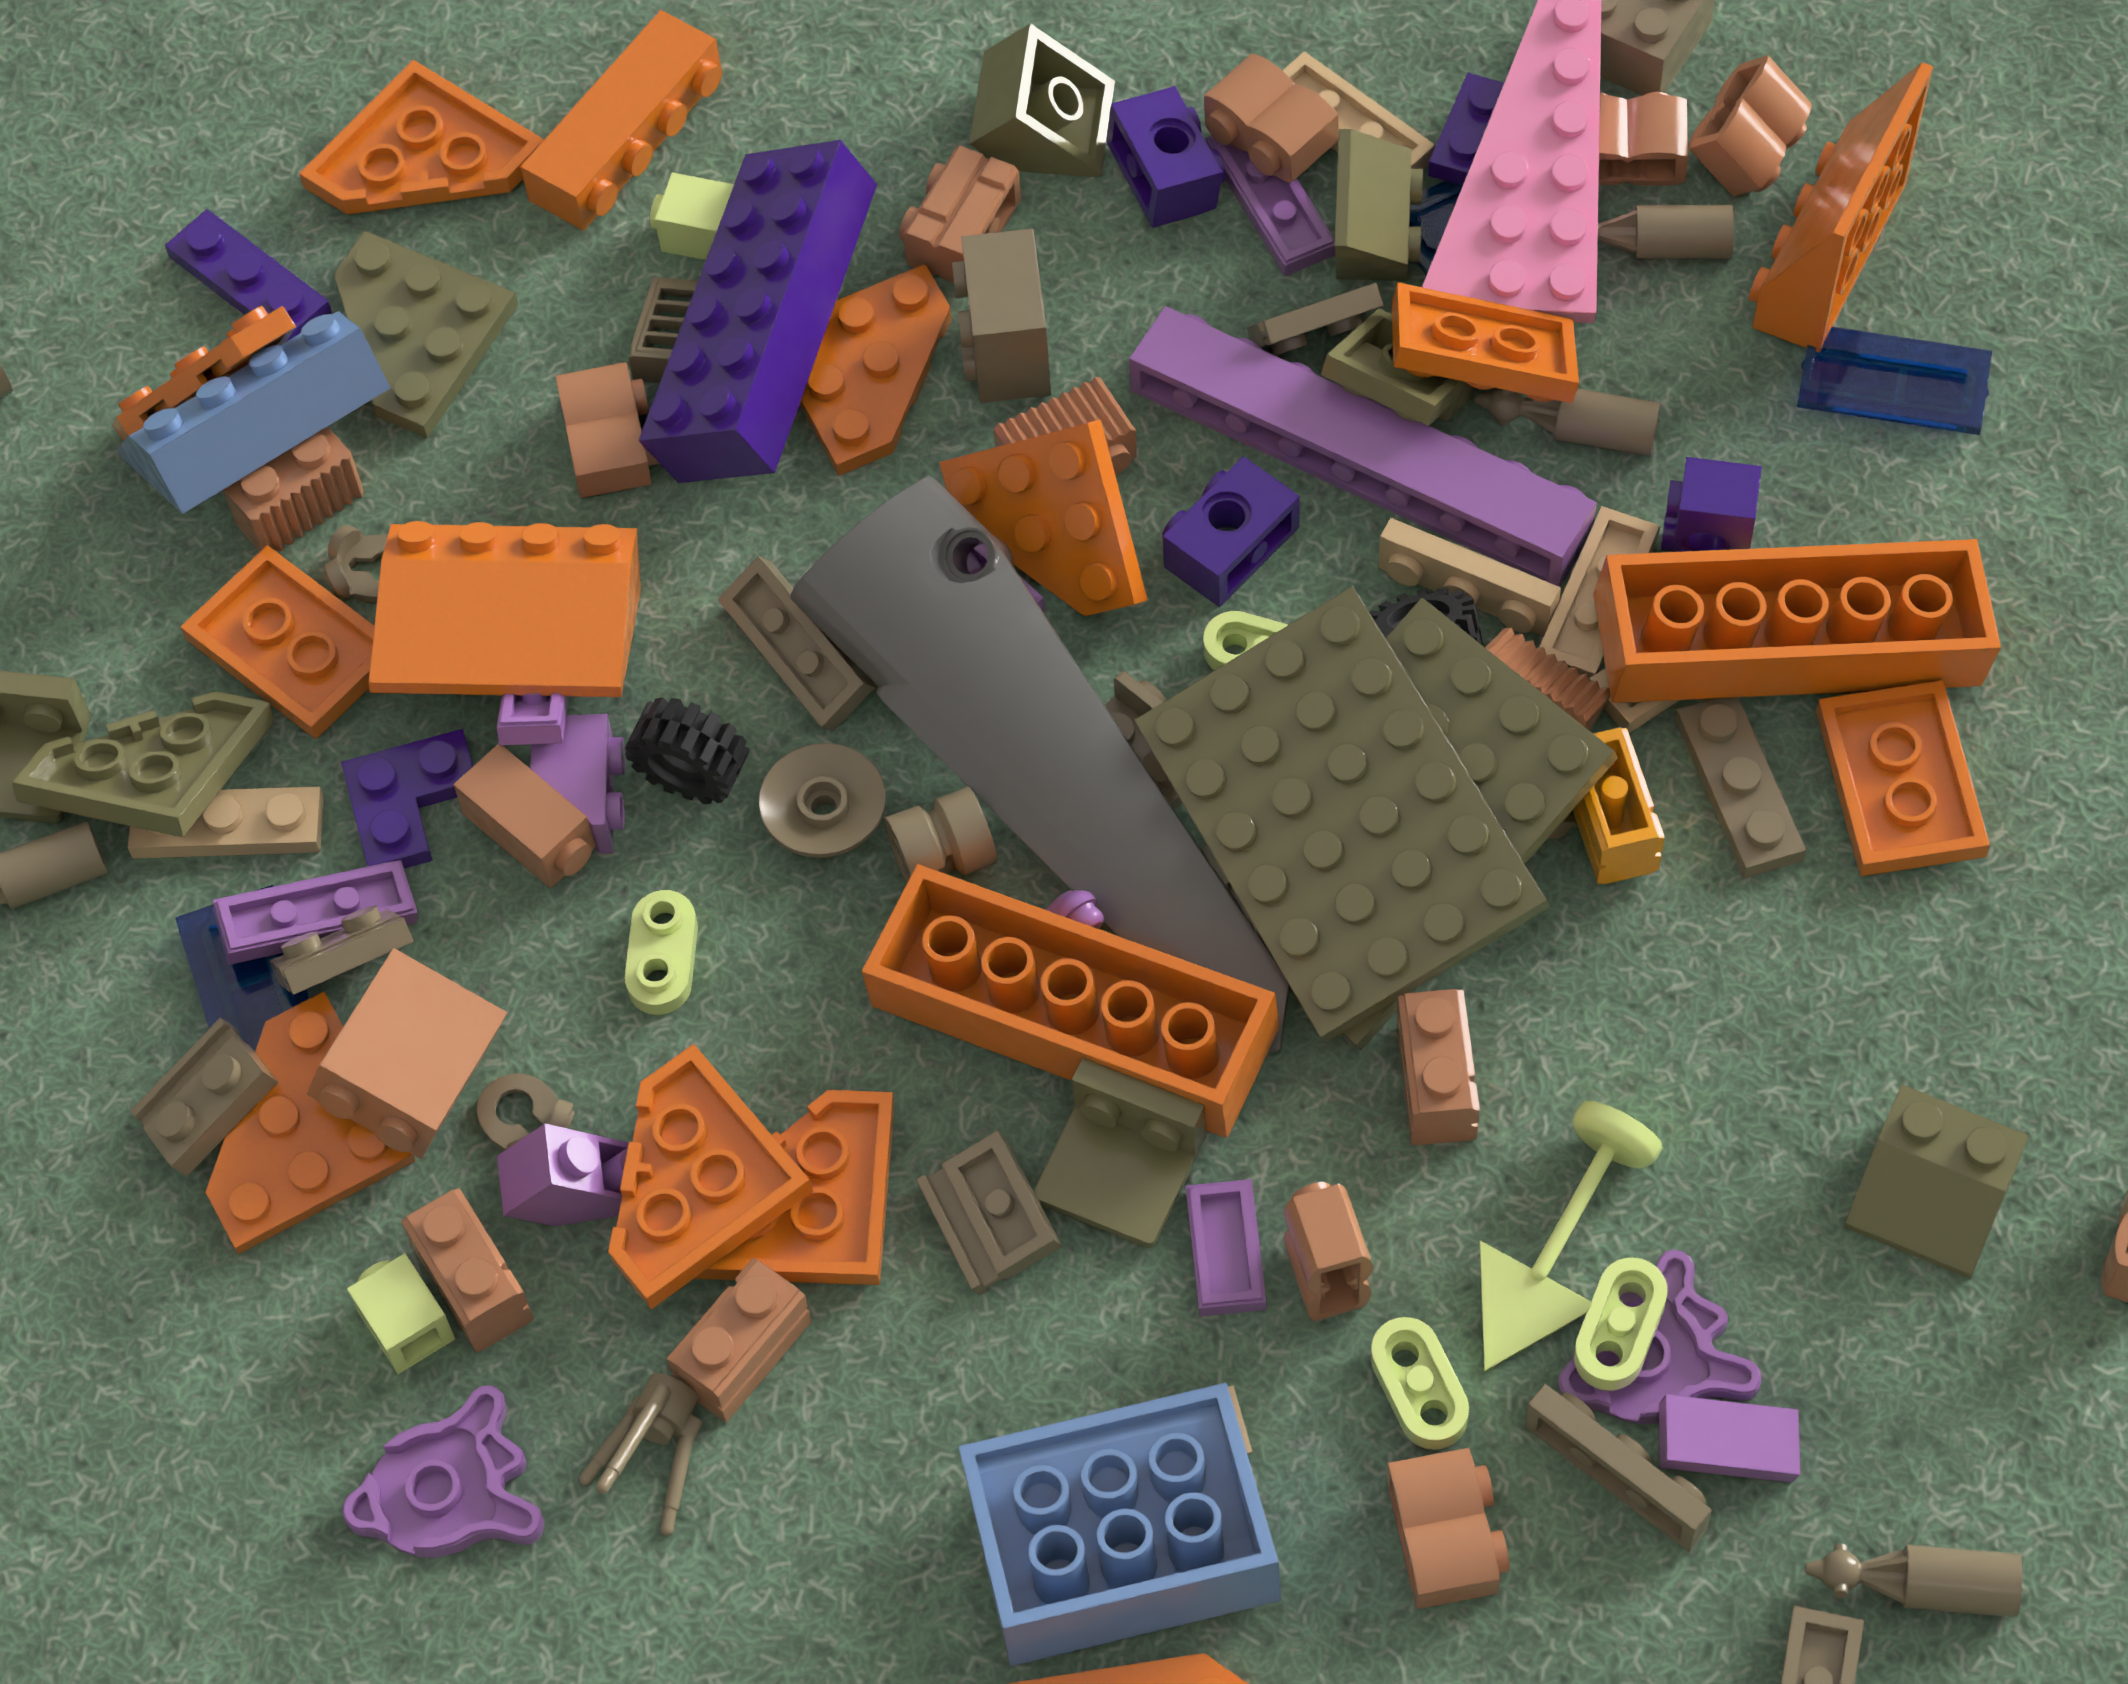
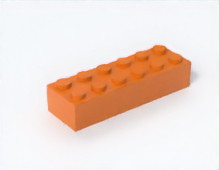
(1794, 620)
(1067, 992)

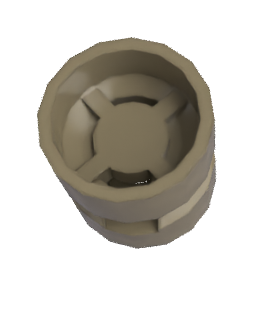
(944, 838)

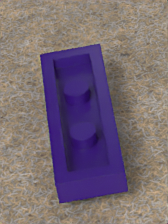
(243, 271)

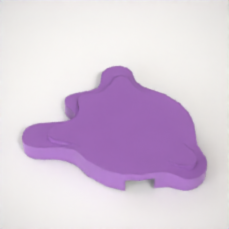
(1679, 1356)
(446, 1485)

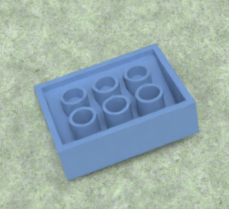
(256, 412)
(1120, 1524)

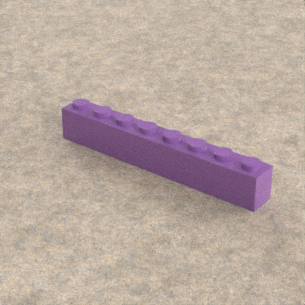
(1362, 446)

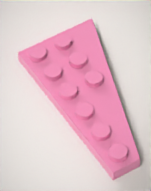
(1531, 195)

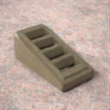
(645, 360)

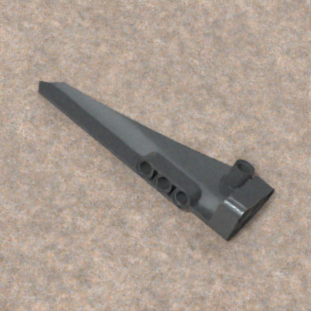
(1022, 726)

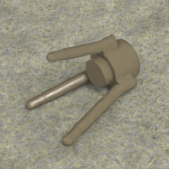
(656, 1415)

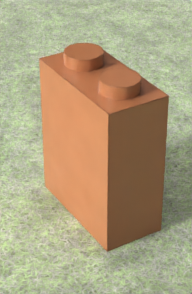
(406, 1054)

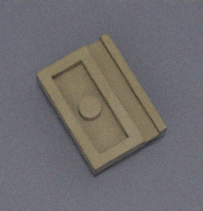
(1337, 313)
(364, 937)
(203, 1097)
(989, 1213)

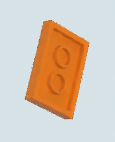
(1484, 343)
(286, 641)
(1902, 778)

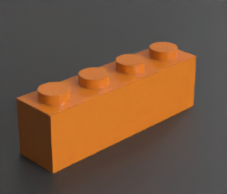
(622, 120)

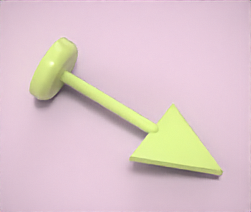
(1524, 1303)

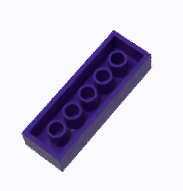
(759, 313)

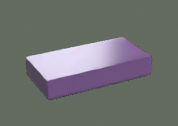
(1225, 1247)
(1729, 1438)

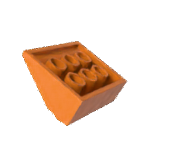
(1840, 217)
(505, 610)

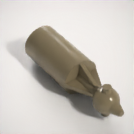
(1672, 232)
(1591, 419)
(50, 865)
(1930, 1578)

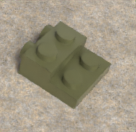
(1365, 368)

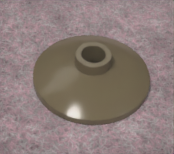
(817, 777)

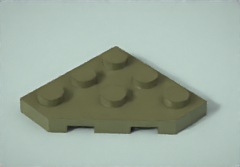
(421, 324)
(148, 767)

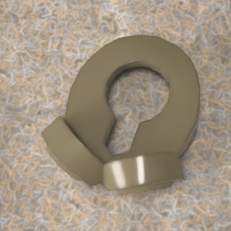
(345, 551)
(546, 1108)

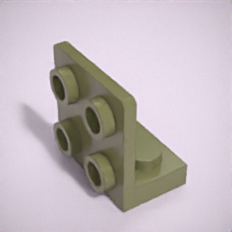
(31, 714)
(1122, 1154)

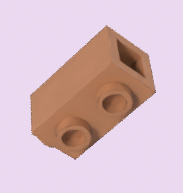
(525, 816)

